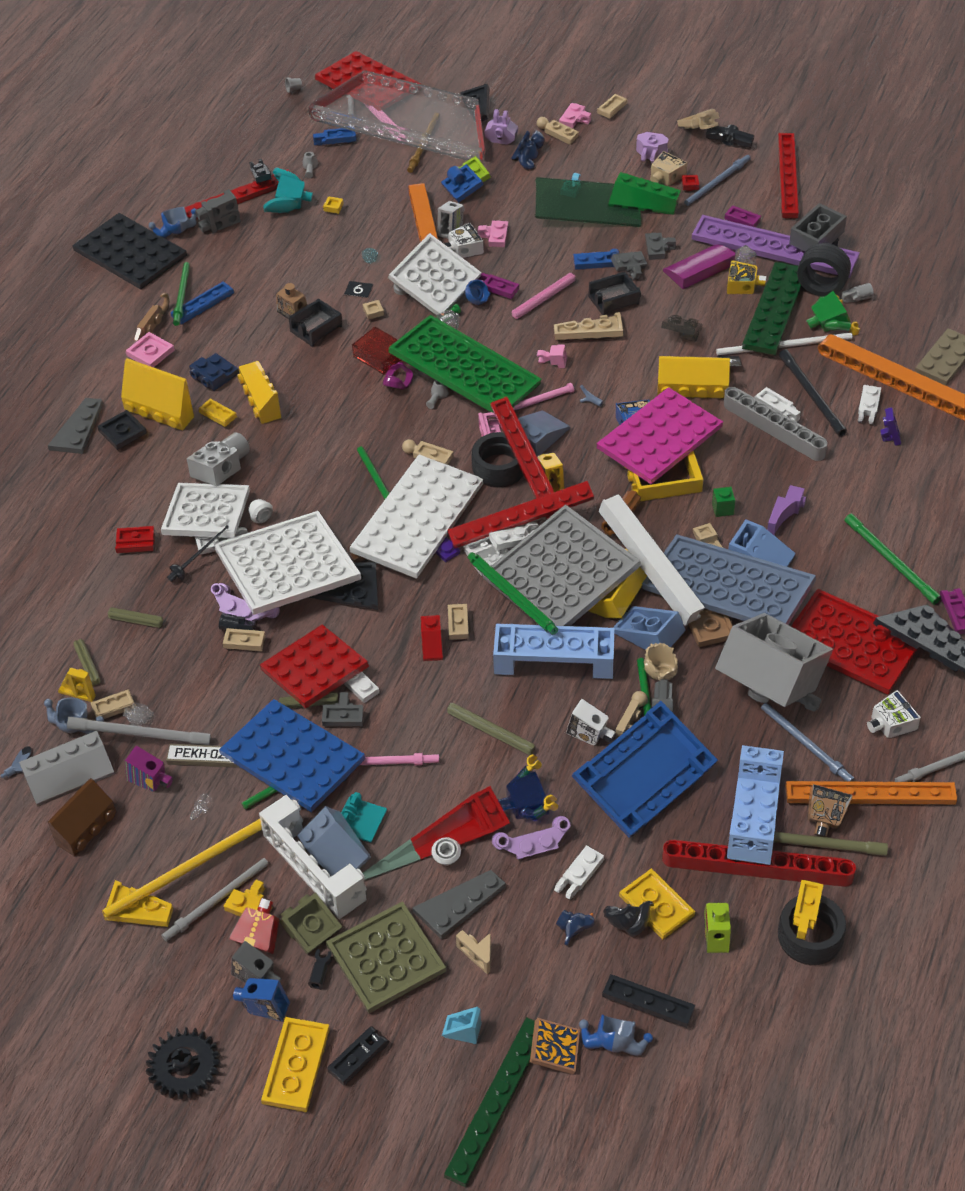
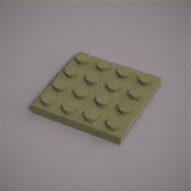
(386, 957)

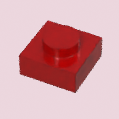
(690, 182)

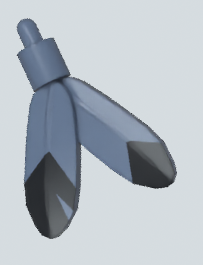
(22, 755)

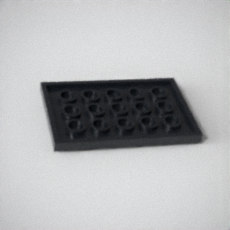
(129, 250)

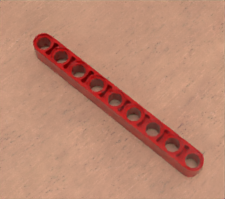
(788, 871)

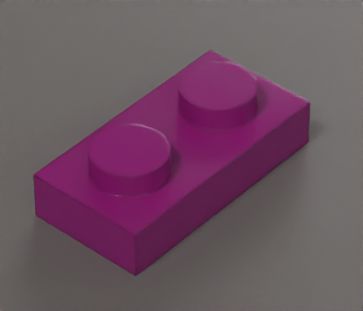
(742, 216)

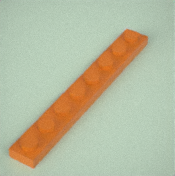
(879, 792)

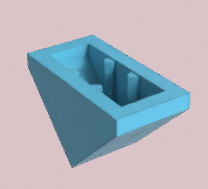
(463, 1025)

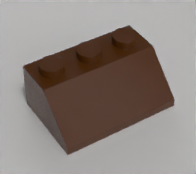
(81, 818)

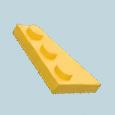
(146, 911)

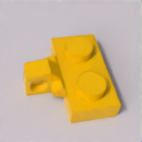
(250, 898)

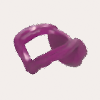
(395, 382)

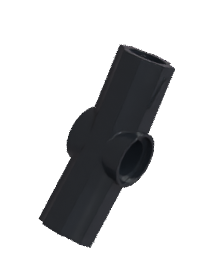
(730, 135)

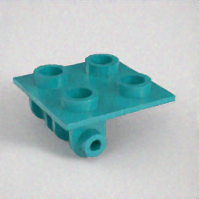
(363, 816)

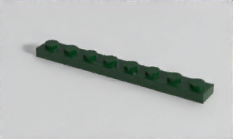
(492, 1107)

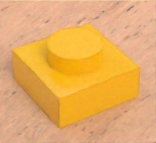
(333, 205)

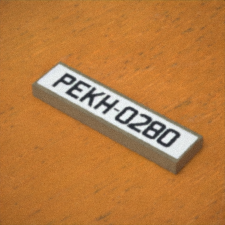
(197, 756)

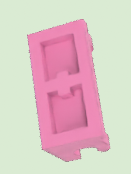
(488, 426)

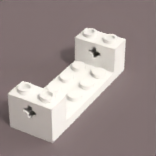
(339, 892)

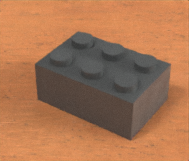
(818, 226)

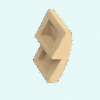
(706, 534)

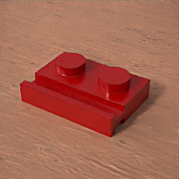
(135, 539)

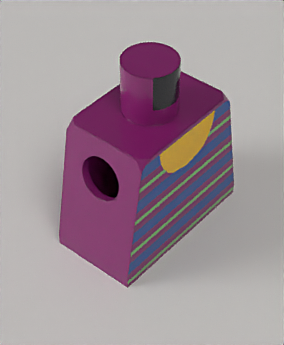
(146, 770)

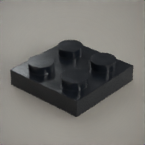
(122, 429)

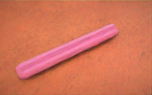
(543, 296)

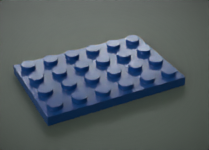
(292, 755)

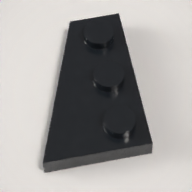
(482, 94)

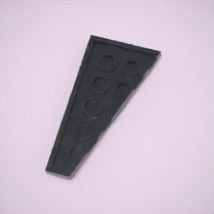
(359, 593)

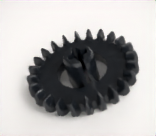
(178, 1050)

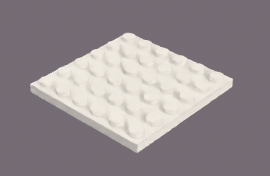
(286, 562)

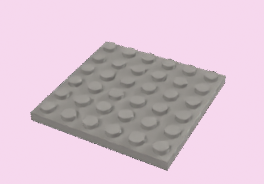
(565, 566)

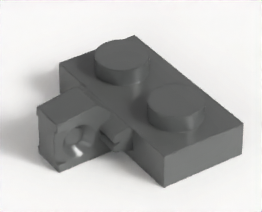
(657, 245)
(630, 262)
(343, 713)

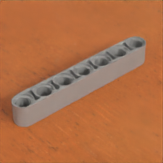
(775, 423)

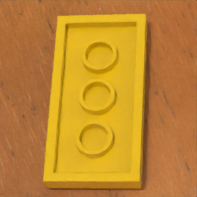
(295, 1064)

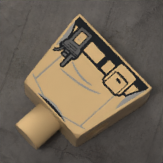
(667, 169)

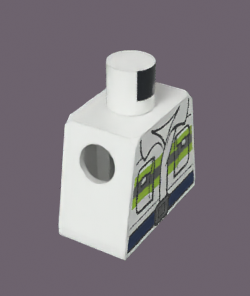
(894, 716)

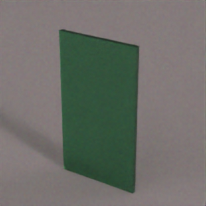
(581, 203)

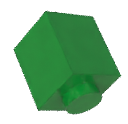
(723, 501)

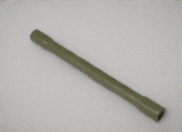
(869, 847)

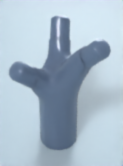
(590, 398)

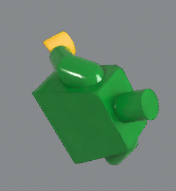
(831, 315)

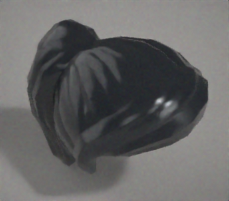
(632, 918)

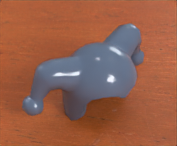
(67, 708)

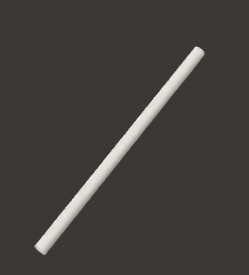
(788, 343)

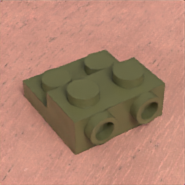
(309, 922)

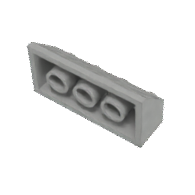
(66, 768)

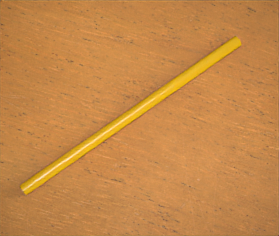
(182, 869)

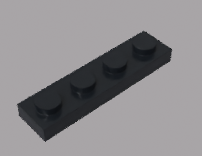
(648, 1000)

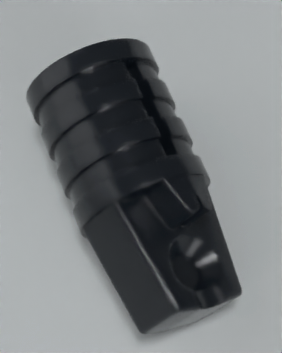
(235, 622)

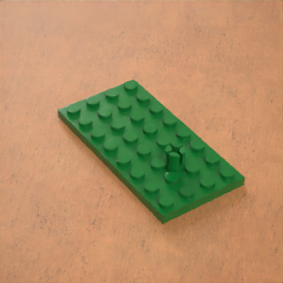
(463, 364)

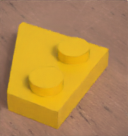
(78, 685)

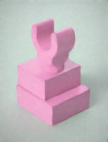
(556, 356)

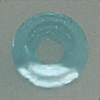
(369, 255)

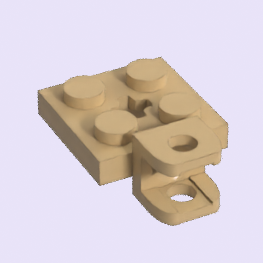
(703, 120)

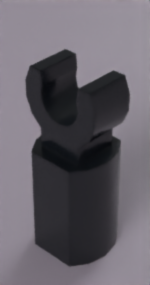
(319, 970)

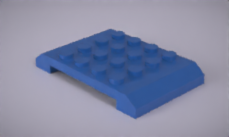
(645, 769)

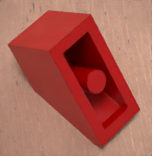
(431, 638)

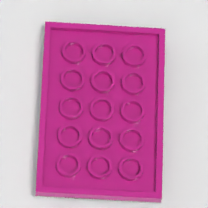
(659, 435)

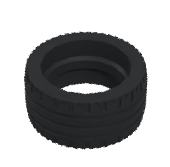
(831, 256)
(491, 474)
(808, 952)

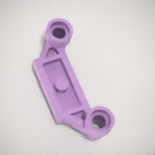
(236, 606)
(533, 842)

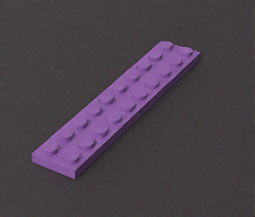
(761, 241)

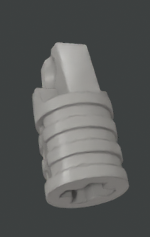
(858, 293)

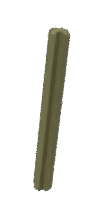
(491, 728)

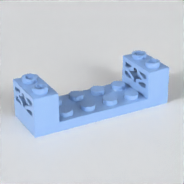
(568, 645)
(755, 805)

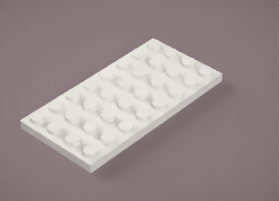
(416, 516)

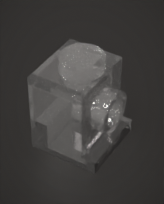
(745, 255)

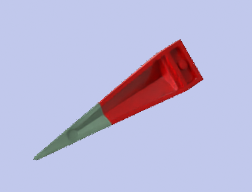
(468, 821)

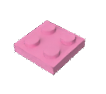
(150, 350)

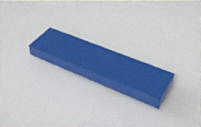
(205, 301)

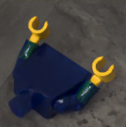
(527, 795)

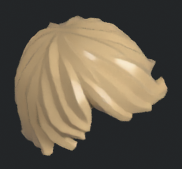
(660, 661)

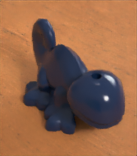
(528, 149)

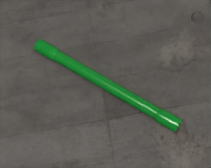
(925, 589)

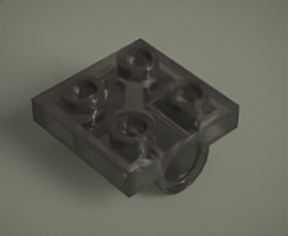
(688, 328)

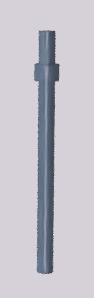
(737, 165)
(835, 766)

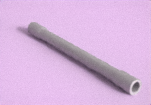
(191, 737)

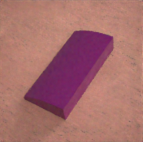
(700, 265)

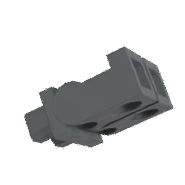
(218, 213)

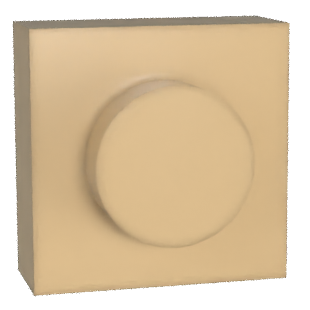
(373, 309)

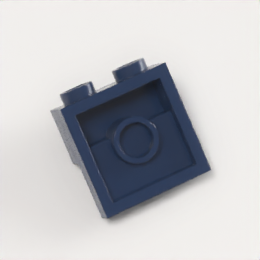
(213, 371)

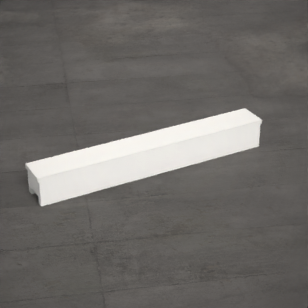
(652, 559)

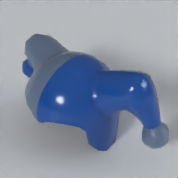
(174, 222)
(614, 1036)

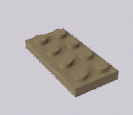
(944, 358)

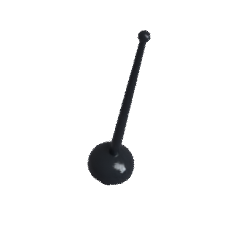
(178, 571)

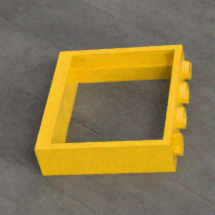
(672, 488)

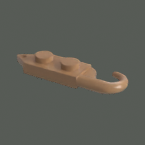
(152, 318)

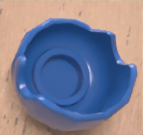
(477, 292)

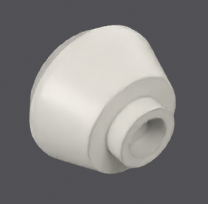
(260, 511)
(446, 851)

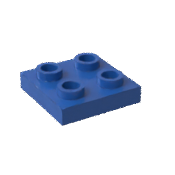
(461, 182)

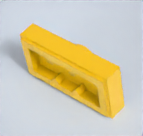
(217, 412)

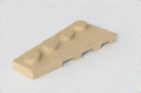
(589, 328)

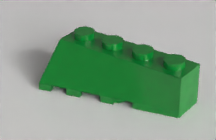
(644, 194)

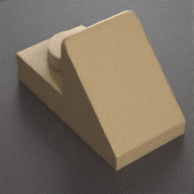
(478, 952)

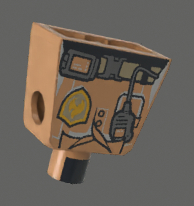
(289, 300)
(827, 808)

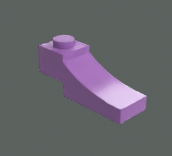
(786, 507)

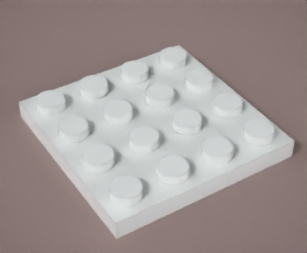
(434, 275)
(205, 510)

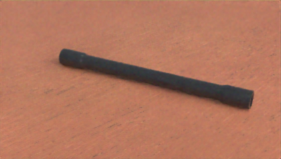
(834, 422)

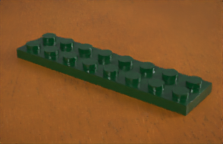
(773, 310)

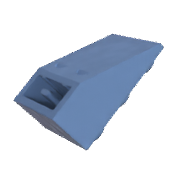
(760, 543)

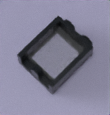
(613, 292)
(314, 321)

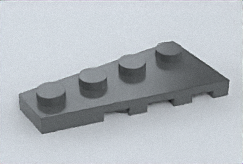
(78, 428)
(456, 905)

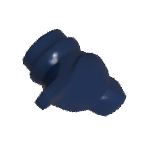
(574, 923)

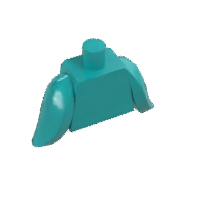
(288, 194)

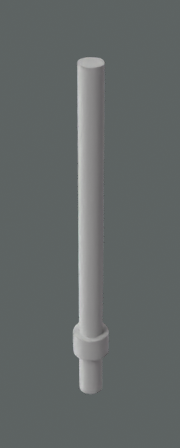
(916, 774)
(183, 923)

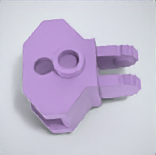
(501, 127)
(651, 145)

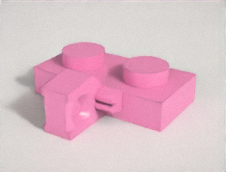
(574, 114)
(495, 233)

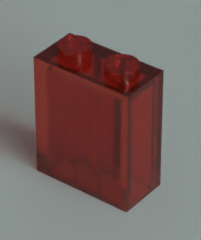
(374, 350)

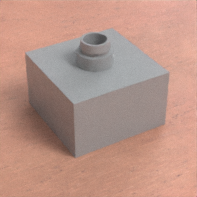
(773, 660)

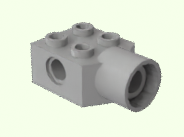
(218, 459)

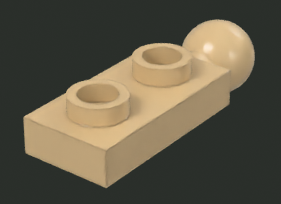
(558, 130)
(428, 450)
(632, 713)

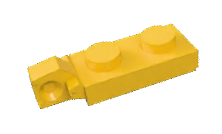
(807, 907)

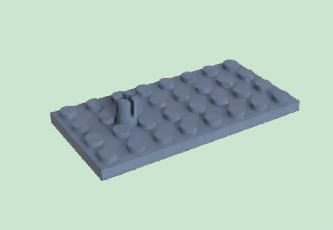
(737, 582)

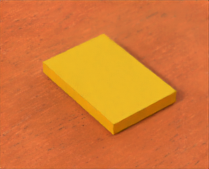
(669, 908)

